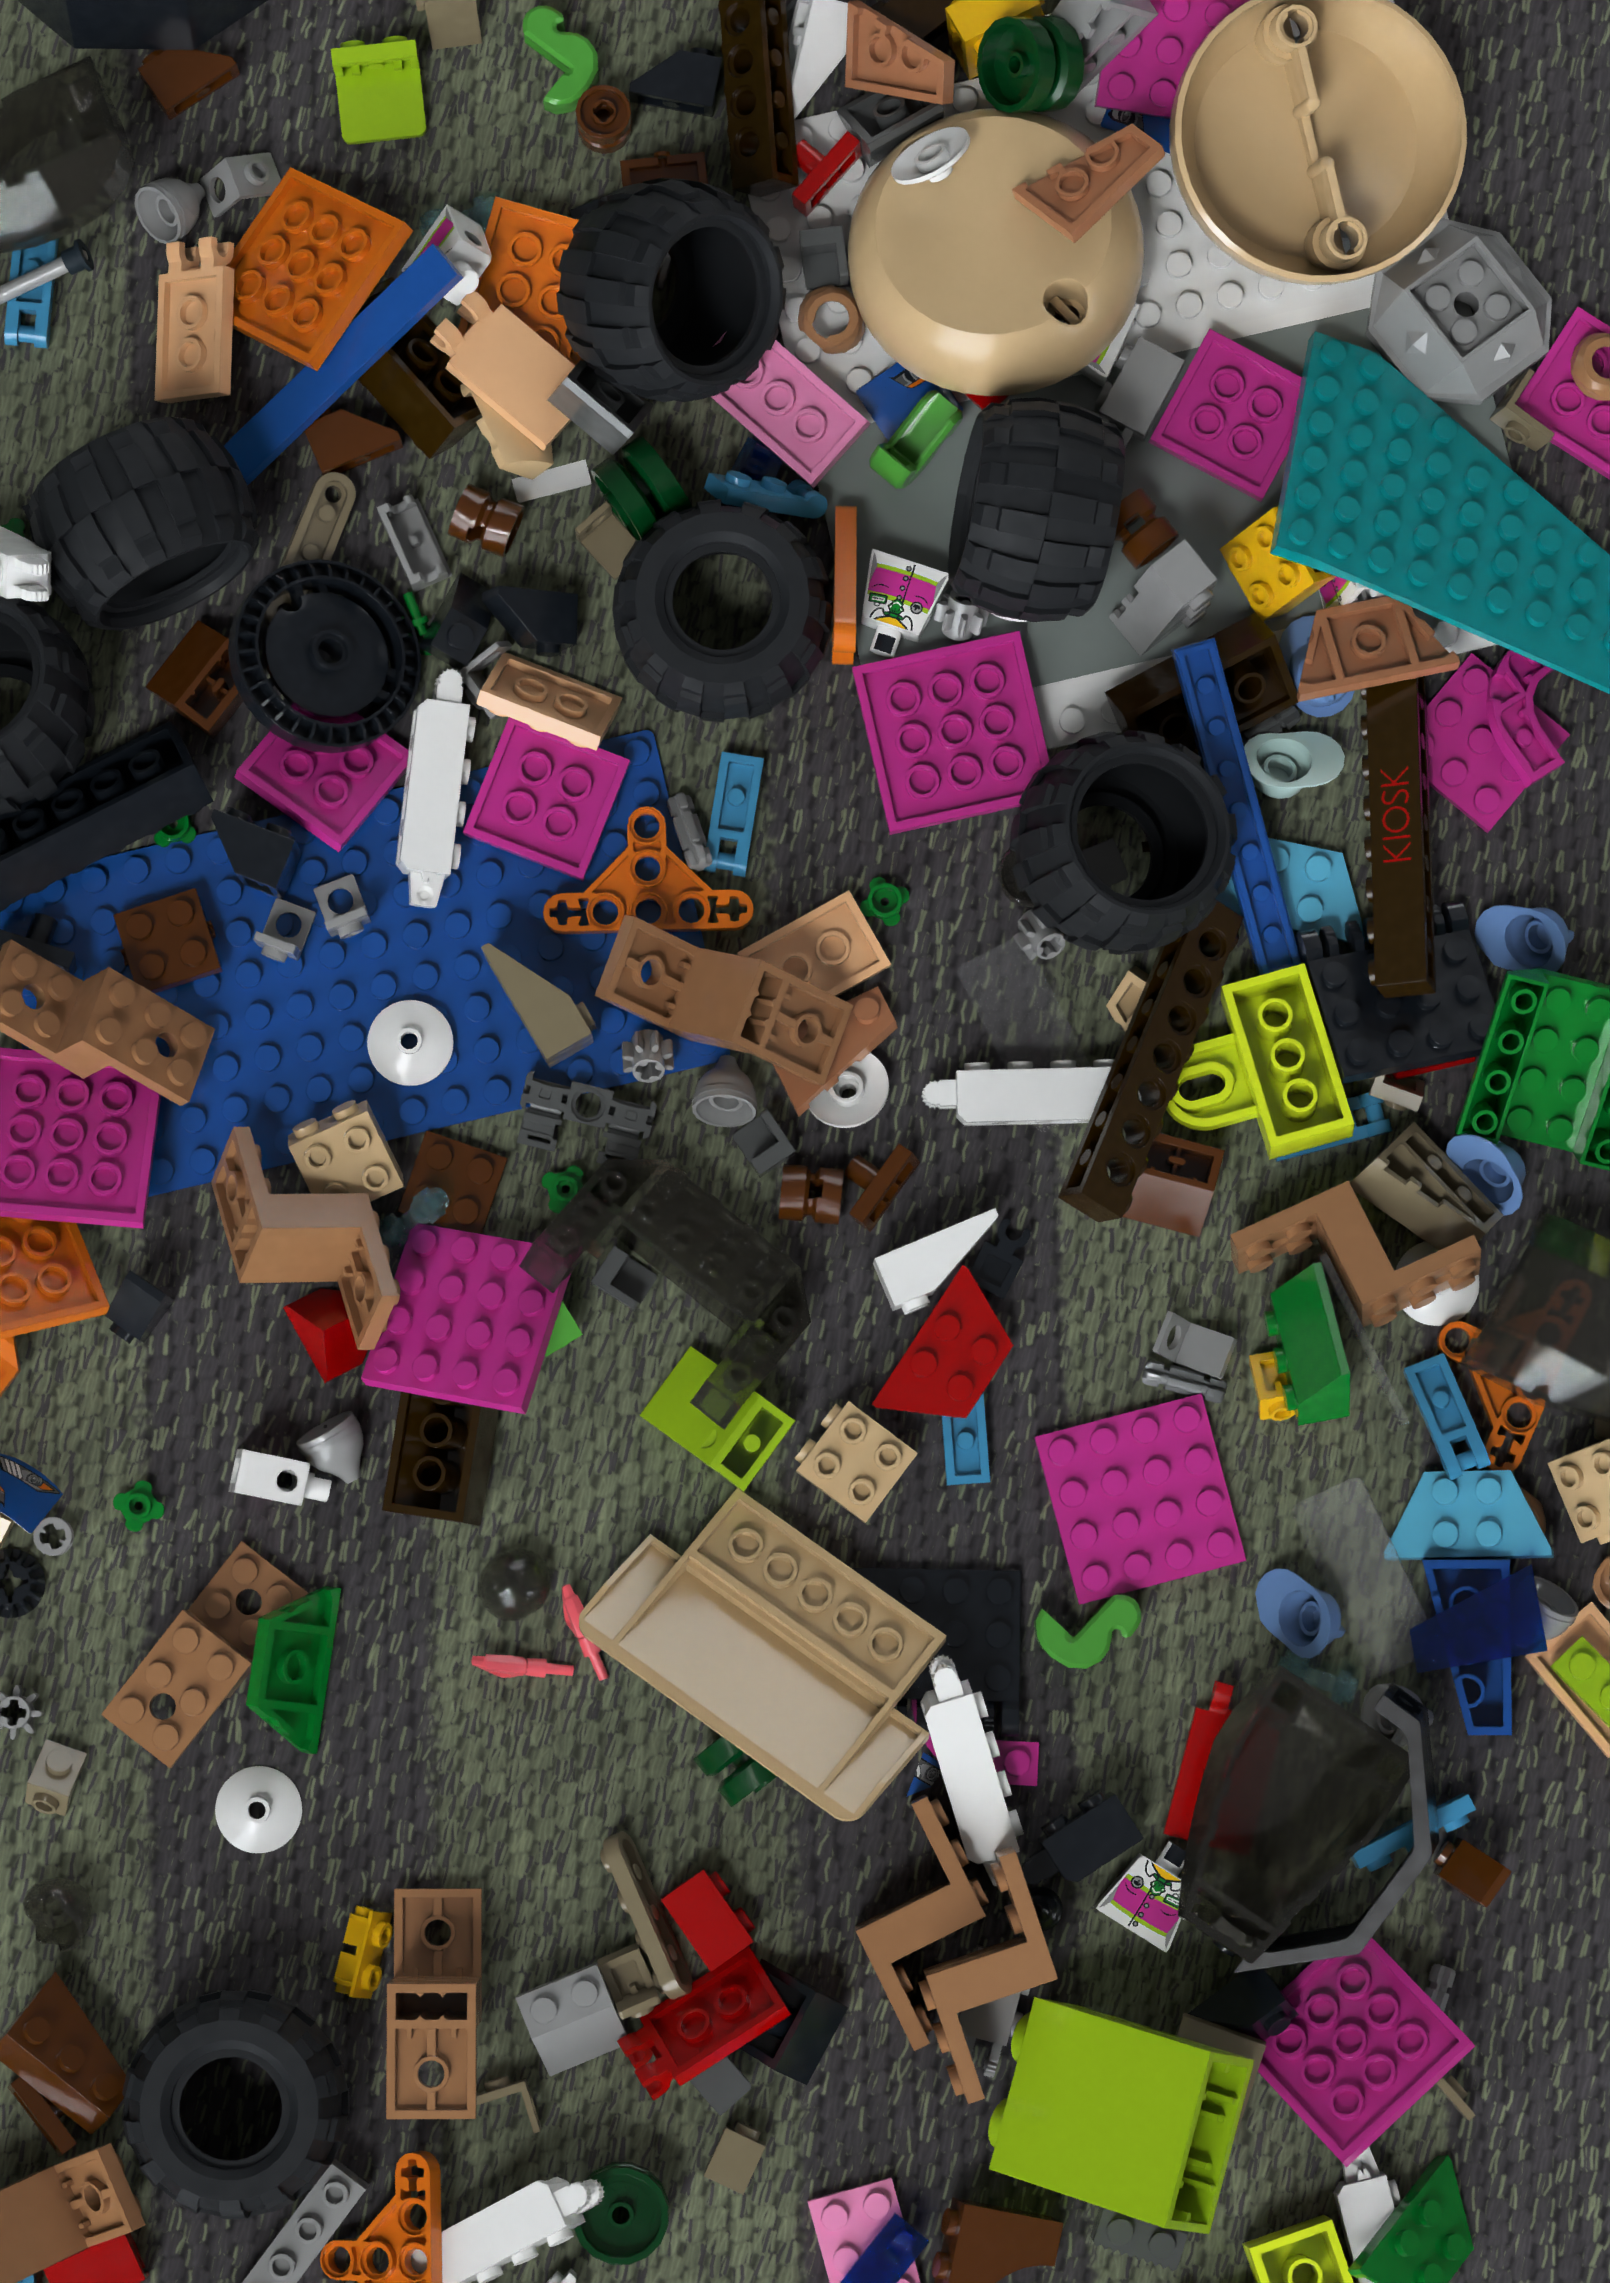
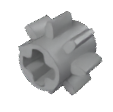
(959, 617)
(1037, 939)
(647, 1055)
(24, 1703)

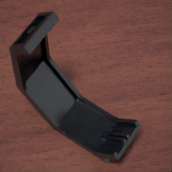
(139, 22)
(1351, 1938)

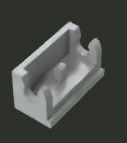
(414, 543)

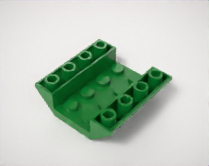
(1545, 1067)

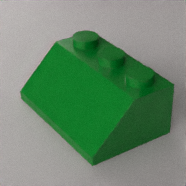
(1309, 1348)

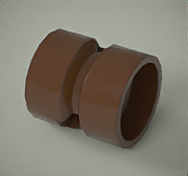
(604, 119)
(486, 520)
(1151, 537)
(795, 1198)

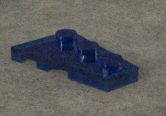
(1484, 1627)

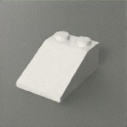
(923, 1265)

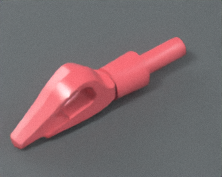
(572, 1608)
(512, 1666)

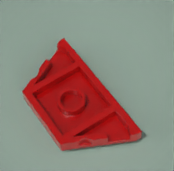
(950, 1355)

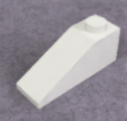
(815, 46)

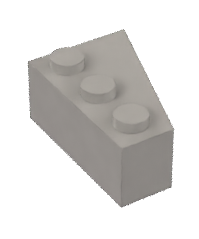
(1104, 28)
(1170, 594)

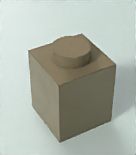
(735, 2157)

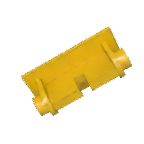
(360, 1972)

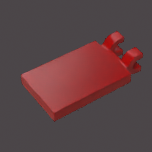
(1198, 1745)
(705, 2025)

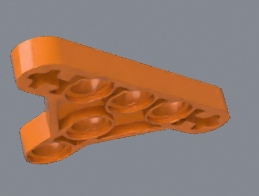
(844, 585)
(669, 890)
(1495, 1402)
(395, 2232)

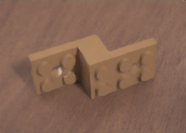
(101, 1024)
(200, 1657)

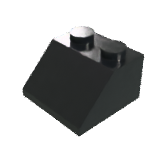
(800, 2039)

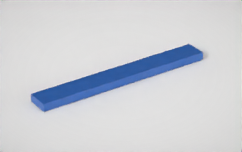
(355, 352)
(1224, 754)

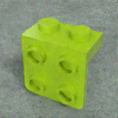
(379, 90)

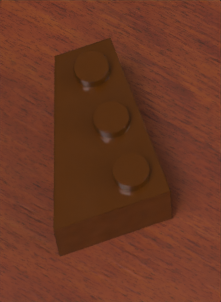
(64, 2056)

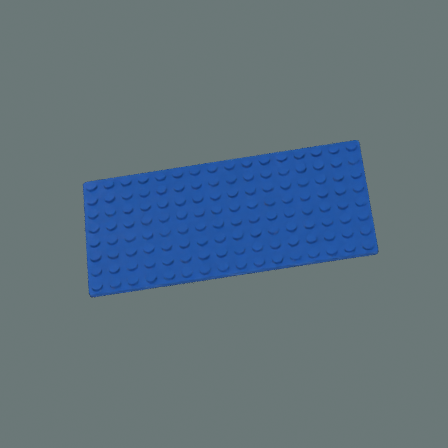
(298, 1030)

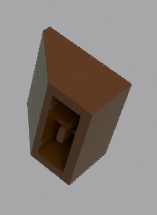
(199, 680)
(1176, 1185)

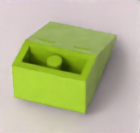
(734, 1452)

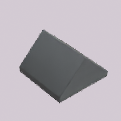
(885, 121)
(599, 407)

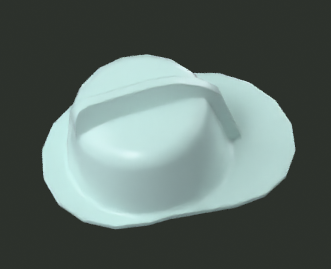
(1291, 761)

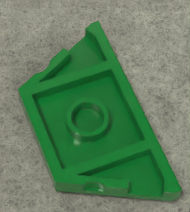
(294, 1666)
(1423, 2236)

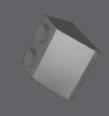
(572, 2019)

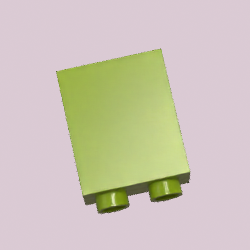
(1119, 2115)

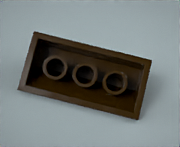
(418, 388)
(1254, 676)
(440, 1459)

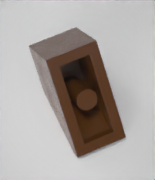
(185, 77)
(347, 441)
(1470, 1871)

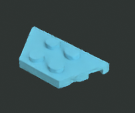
(1313, 888)
(1469, 1519)

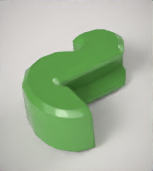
(567, 51)
(916, 440)
(1093, 1639)

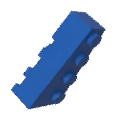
(1481, 1686)

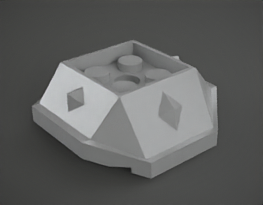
(1452, 354)

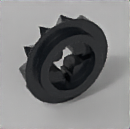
(28, 1595)

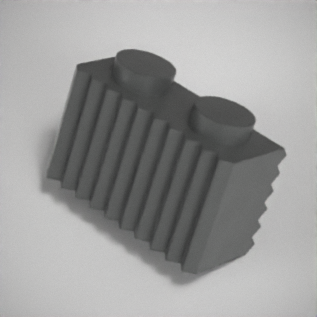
(1138, 2238)

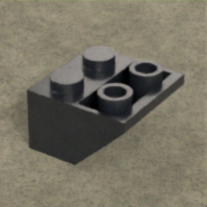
(258, 855)

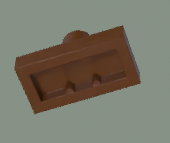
(879, 1184)
(44, 2115)

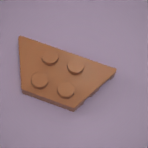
(1369, 647)

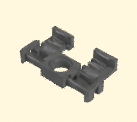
(624, 1117)

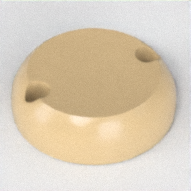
(1318, 137)
(973, 280)

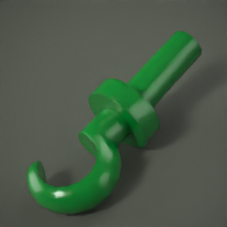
(417, 619)

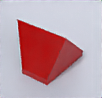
(326, 1332)

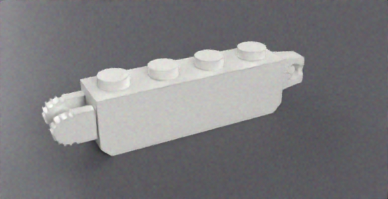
(23, 568)
(433, 790)
(1021, 1093)
(967, 1765)
(1364, 2203)
(513, 2229)

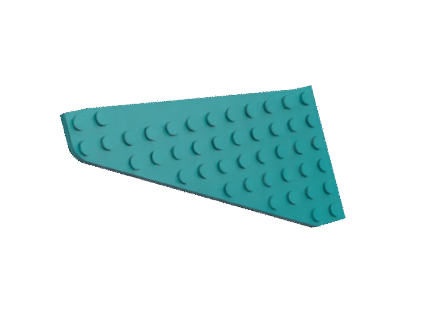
(1429, 516)

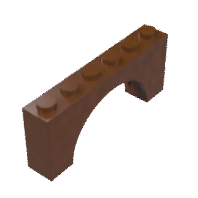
(992, 2241)

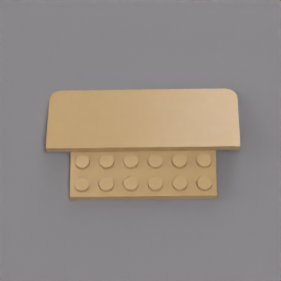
(773, 1651)

